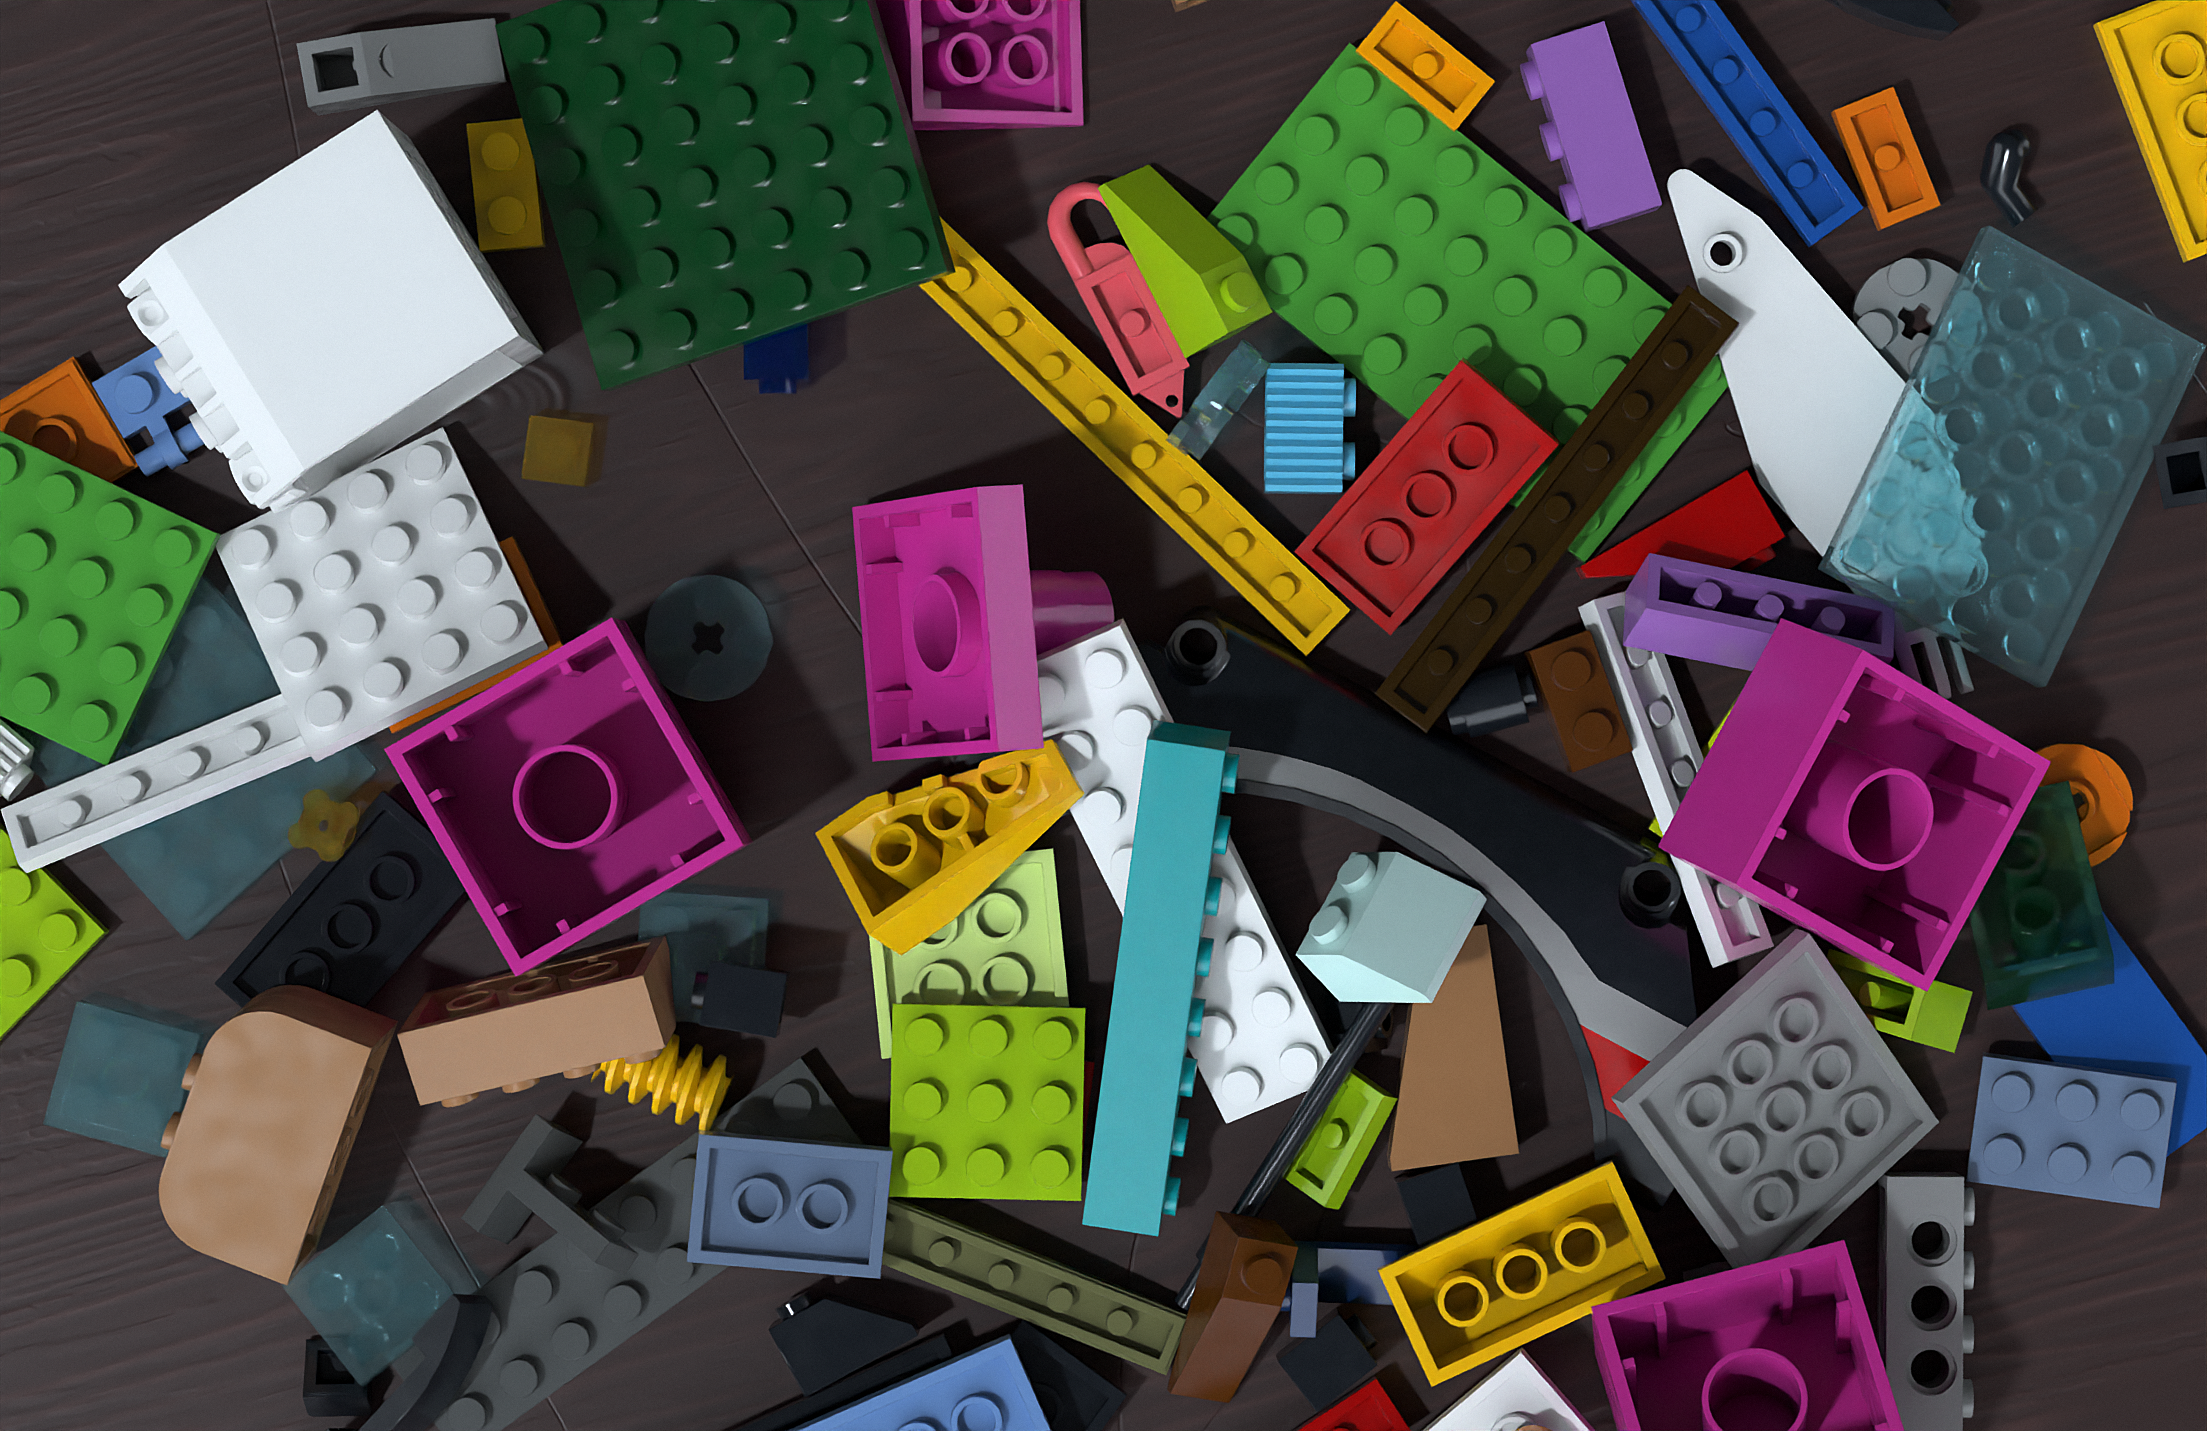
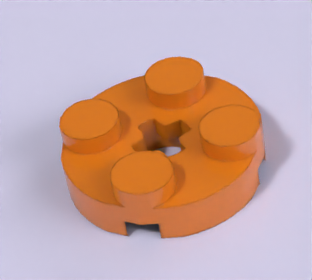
(2103, 790)

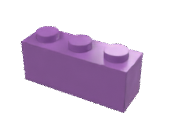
(1590, 128)

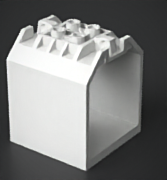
(327, 315)

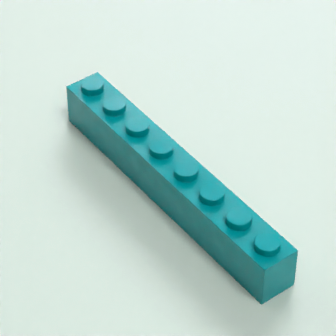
(1157, 977)

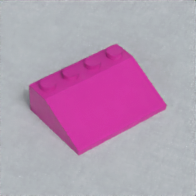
(987, 62)

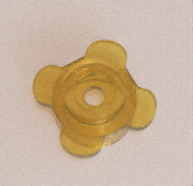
(340, 830)

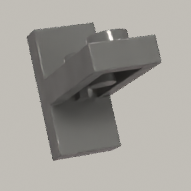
(531, 1183)

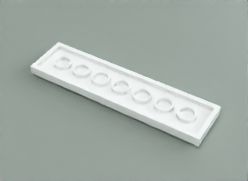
(1258, 1021)

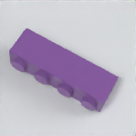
(1732, 614)

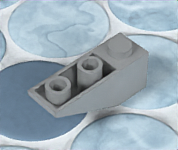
(399, 64)

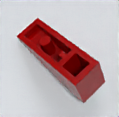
(1716, 529)

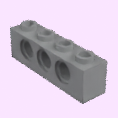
(1903, 1205)

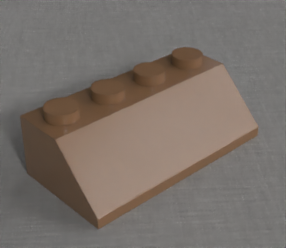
(540, 1023)

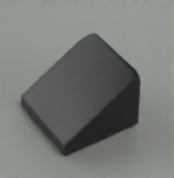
(329, 1385)

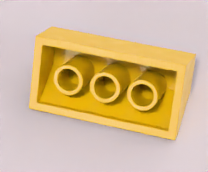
(1521, 1273)

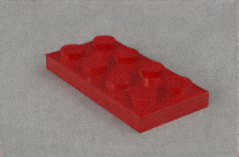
(1427, 496)

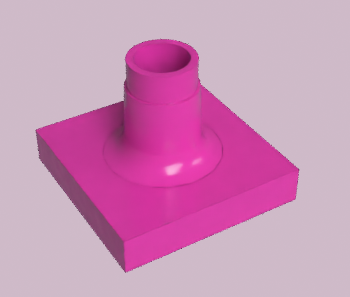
(960, 622)

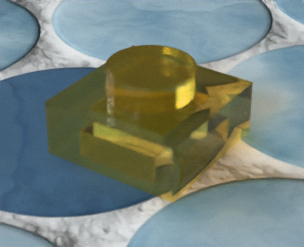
(558, 451)

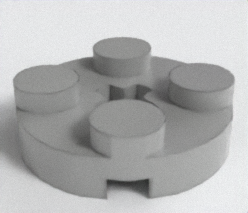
(1890, 290)

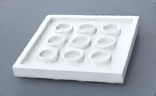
(380, 595)

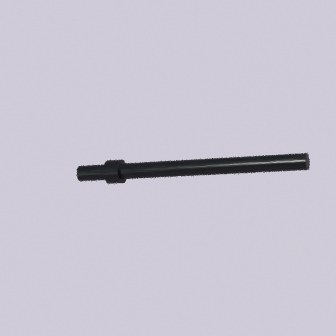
(1300, 1124)

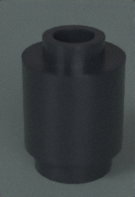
(1492, 701)

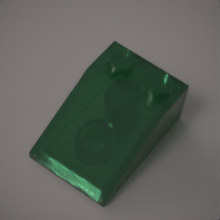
(2040, 913)

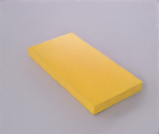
(2162, 79)

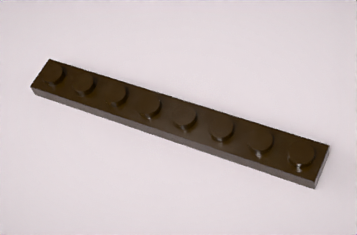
(1557, 509)

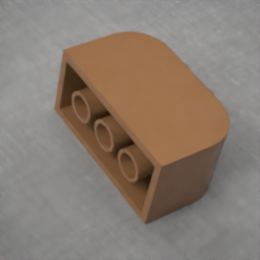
(270, 1128)

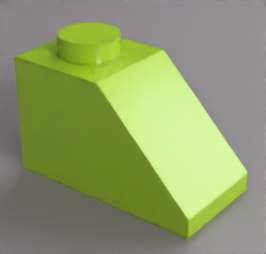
(1901, 1008)

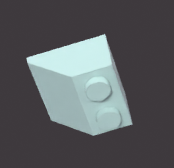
(1389, 929)

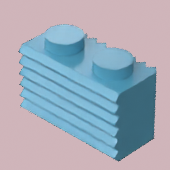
(1306, 428)

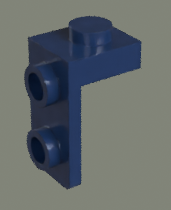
(1336, 1275)

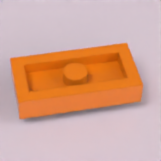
(1885, 158)

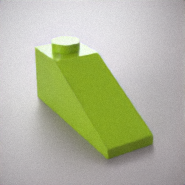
(1185, 260)

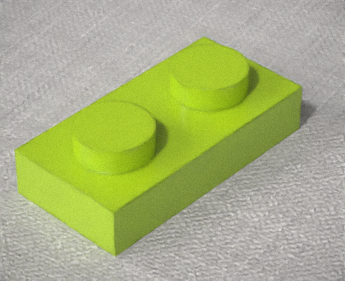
(1341, 1141)

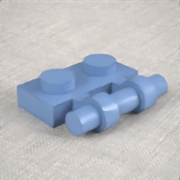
(142, 401)

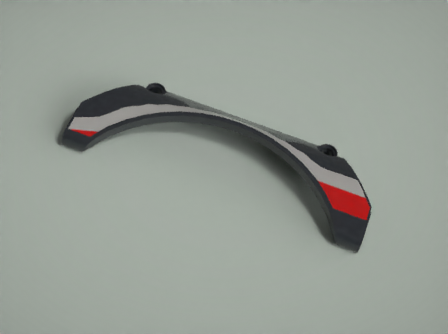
(1541, 859)

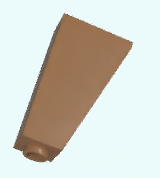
(1454, 1070)

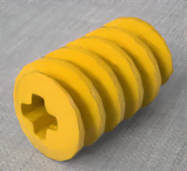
(673, 1080)

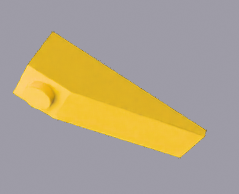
(935, 848)

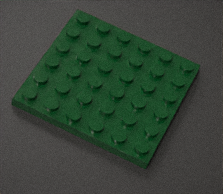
(720, 169)

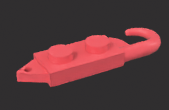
(1120, 305)

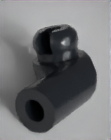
(2001, 175)

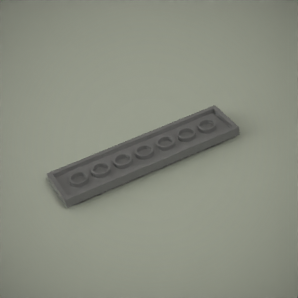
(565, 1312)

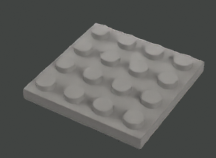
(1776, 1106)

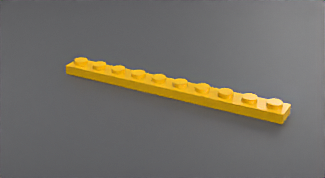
(1134, 447)

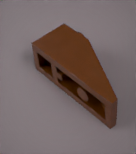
(1232, 1305)

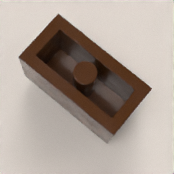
(1578, 701)

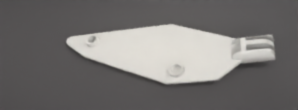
(1801, 385)

